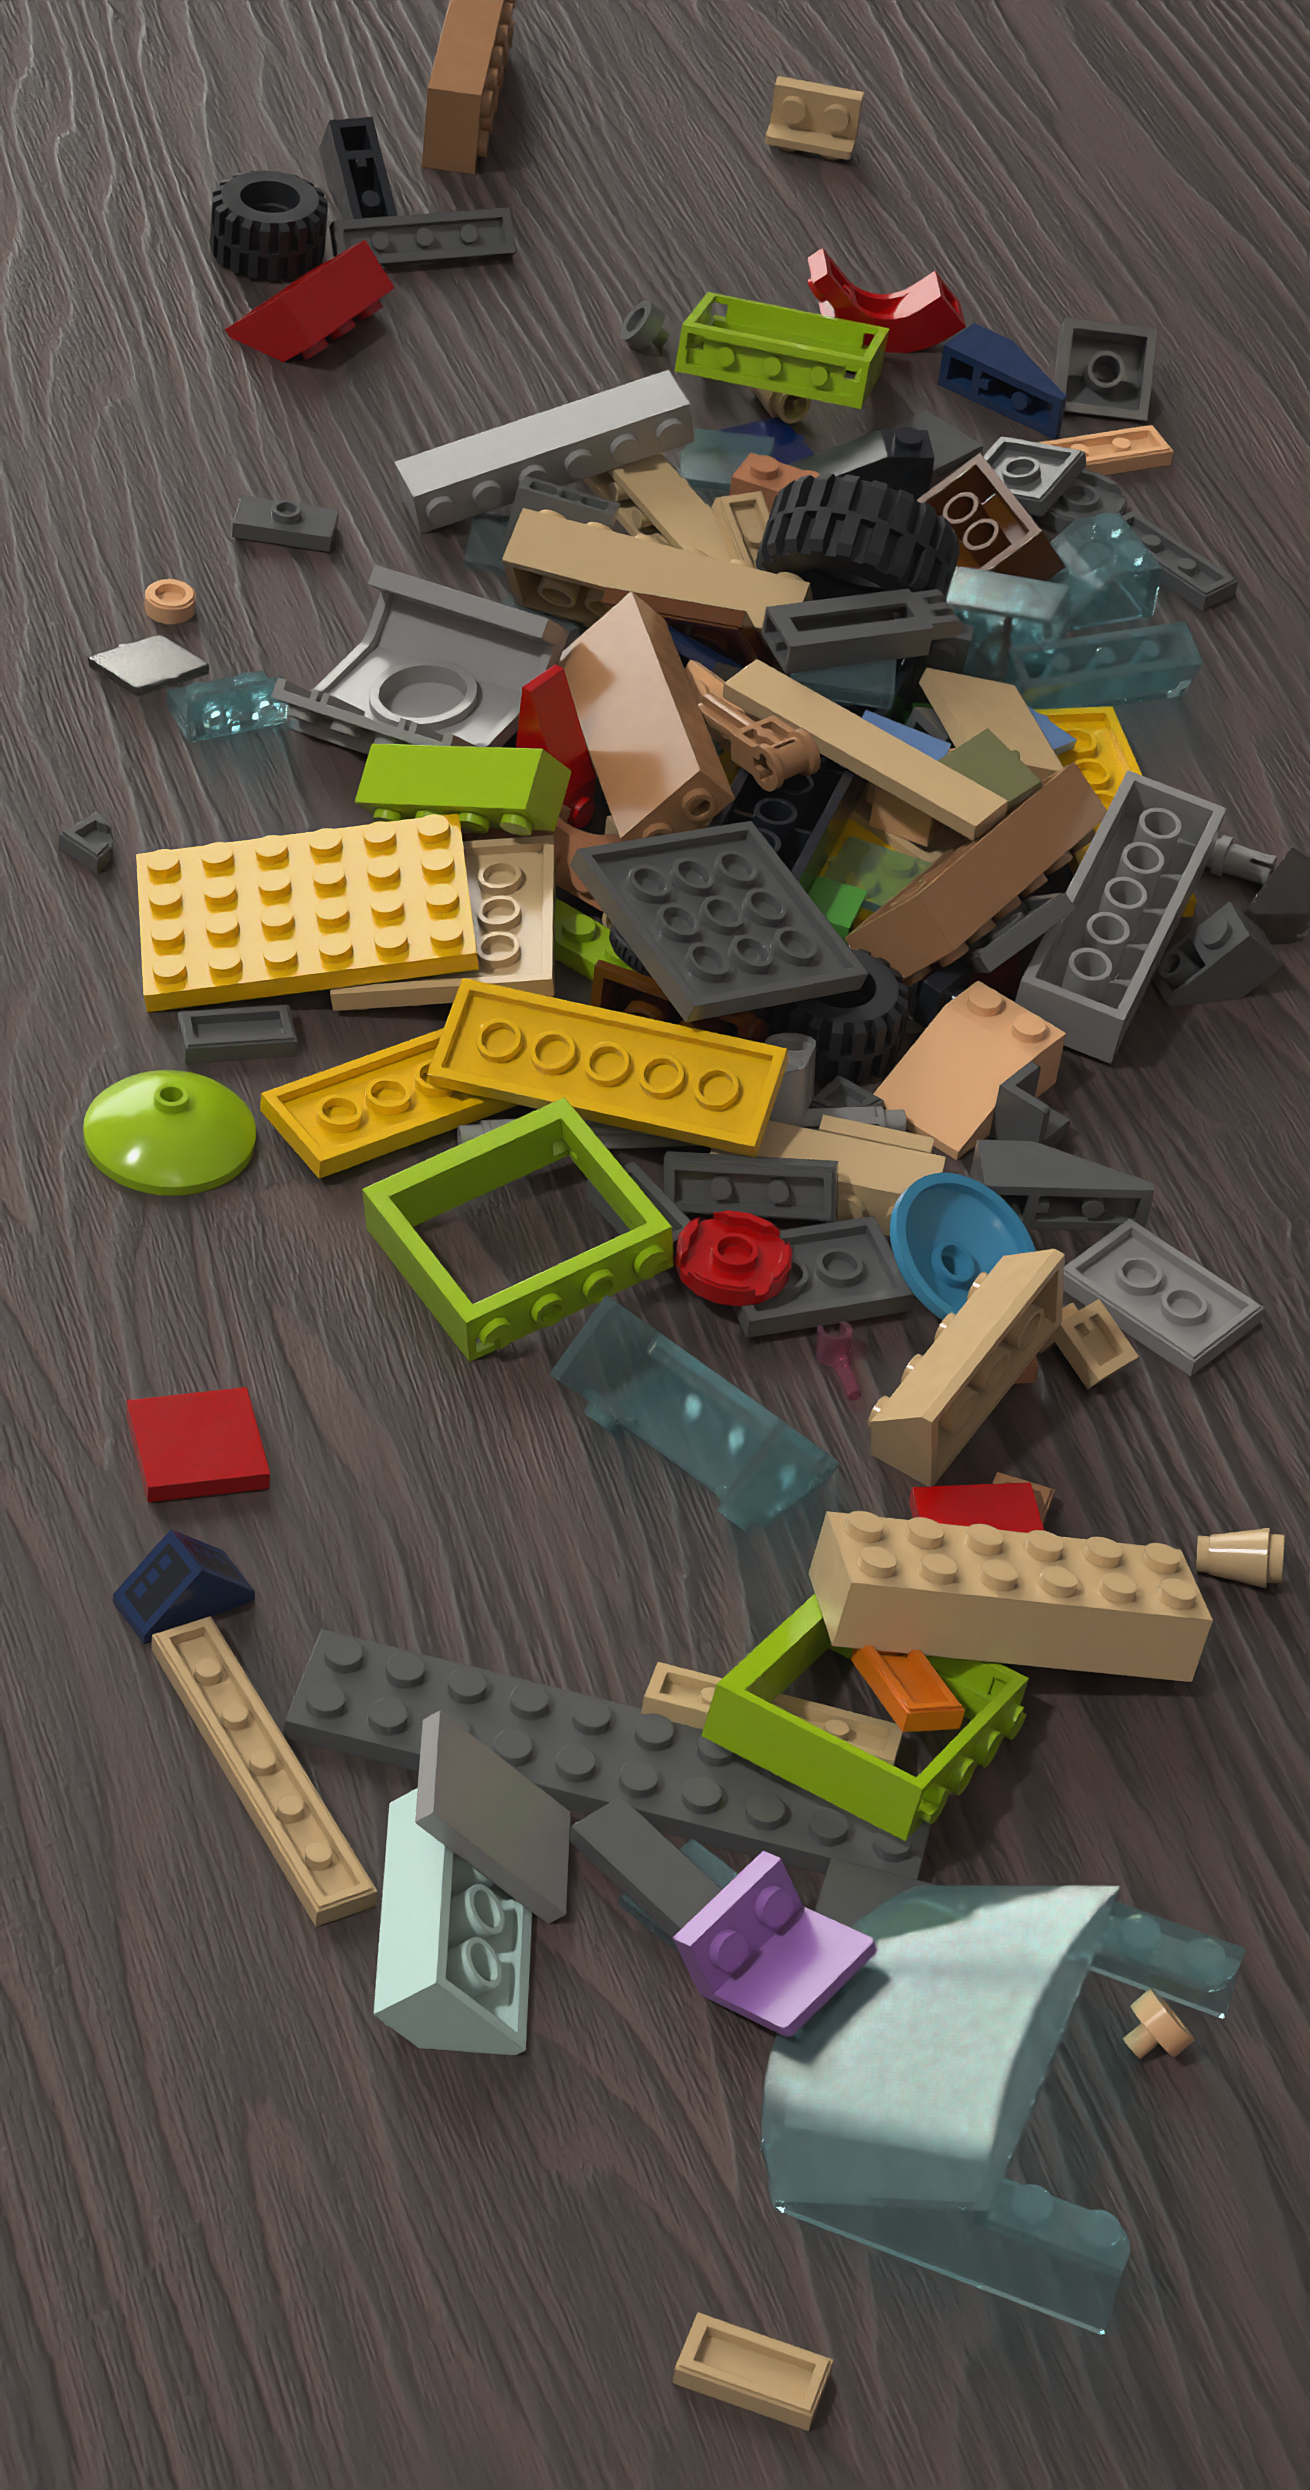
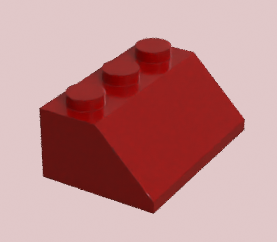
(316, 306)

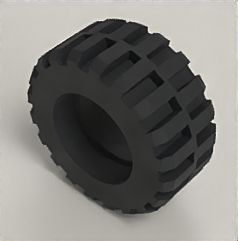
(857, 538)

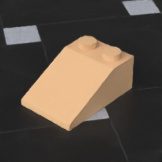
(959, 1061)

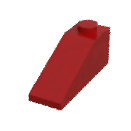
(552, 724)

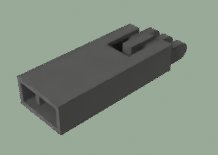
(857, 628)

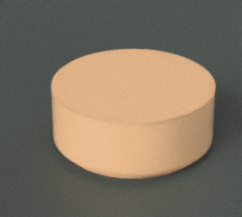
(170, 601)

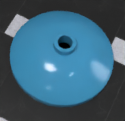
(950, 1233)

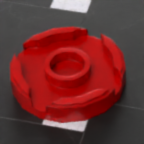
(733, 1258)

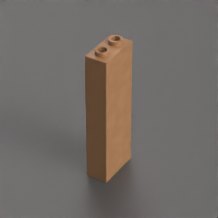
(644, 724)

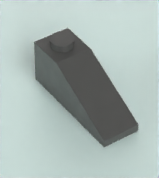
(1060, 1189)

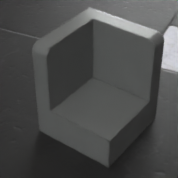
(1024, 1117)

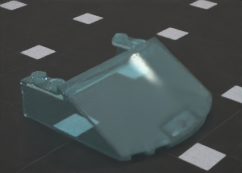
(925, 2069)

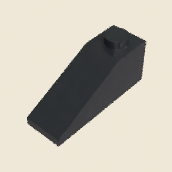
(356, 169)
(891, 456)

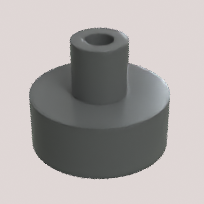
(644, 326)

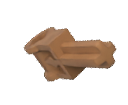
(765, 747)

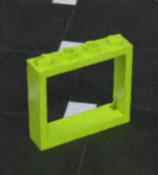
(782, 350)
(484, 1165)
(836, 1770)

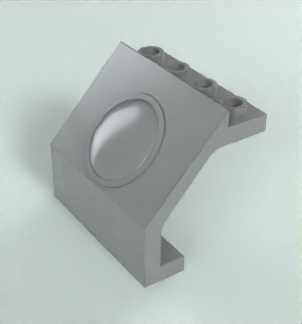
(428, 671)

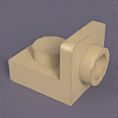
(1091, 1343)

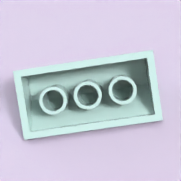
(448, 1947)

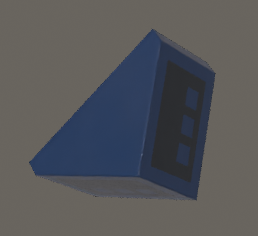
(180, 1585)

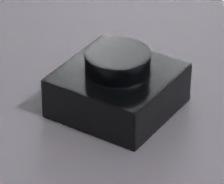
(940, 989)

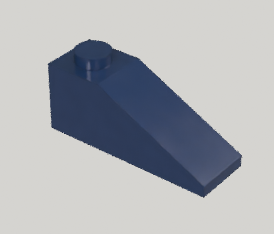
(1003, 379)

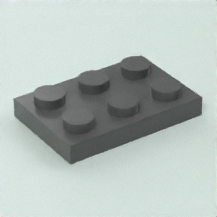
(834, 1277)

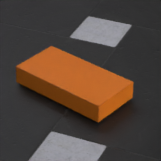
(909, 1689)

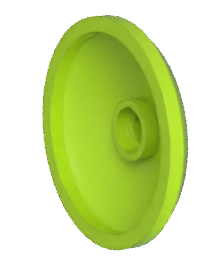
(169, 1133)

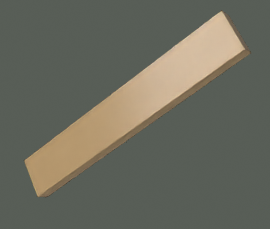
(868, 750)
(264, 1772)

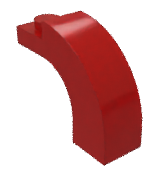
(915, 316)

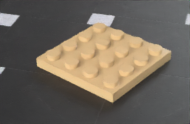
(512, 922)

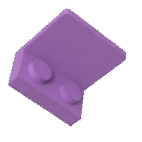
(767, 1951)

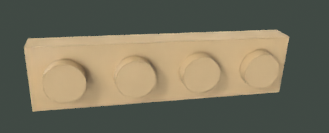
(687, 1695)

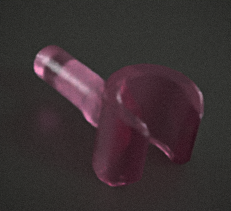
(836, 1353)

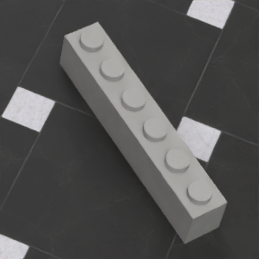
(548, 446)

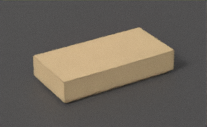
(752, 2371)

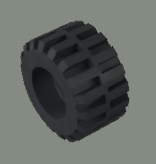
(268, 225)
(853, 1030)

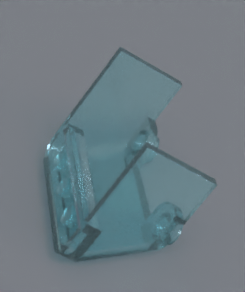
(691, 1416)

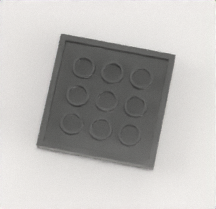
(718, 920)

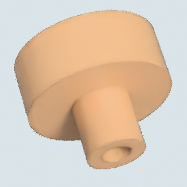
(1157, 2026)

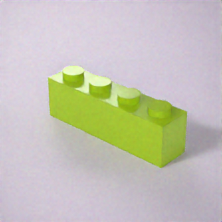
(485, 785)

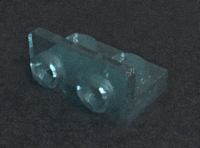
(226, 706)

